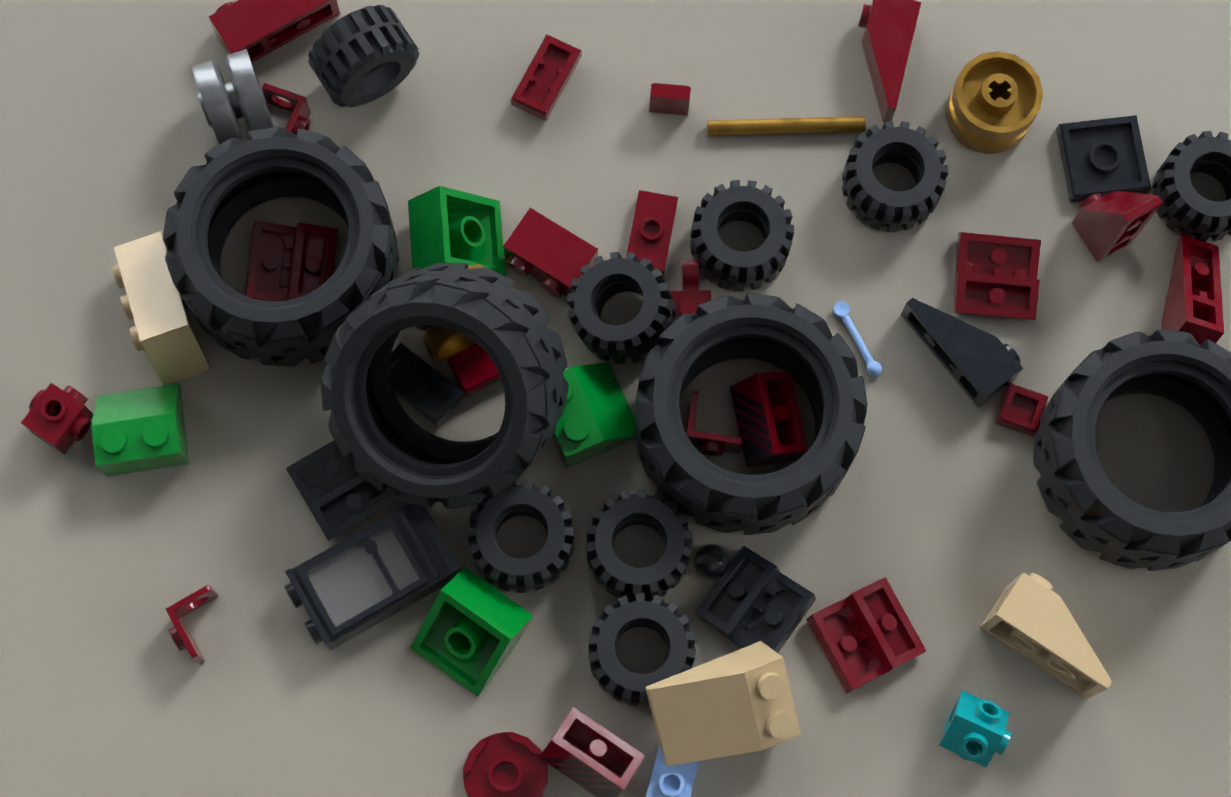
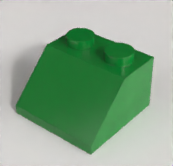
(455, 229)
(594, 414)
(139, 430)
(470, 630)

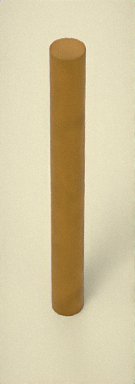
(786, 125)

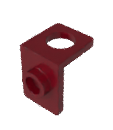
(297, 104)
(709, 443)
(180, 632)

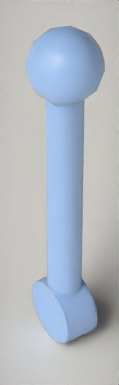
(841, 311)

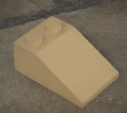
(1044, 631)
(724, 707)

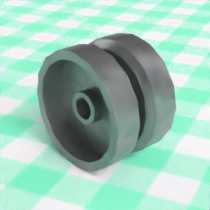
(232, 100)

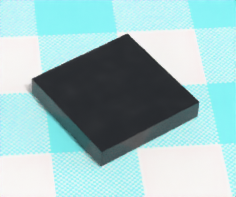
(1103, 157)

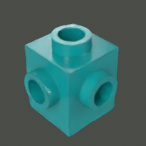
(975, 729)

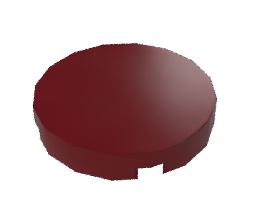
(505, 767)

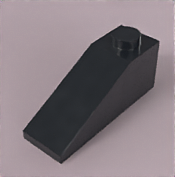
(969, 354)

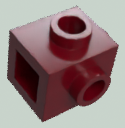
(59, 417)

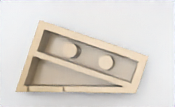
(158, 310)

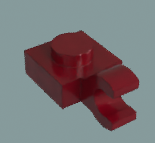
(690, 296)

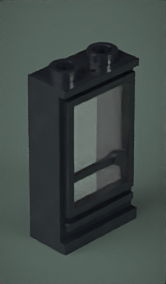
(371, 575)

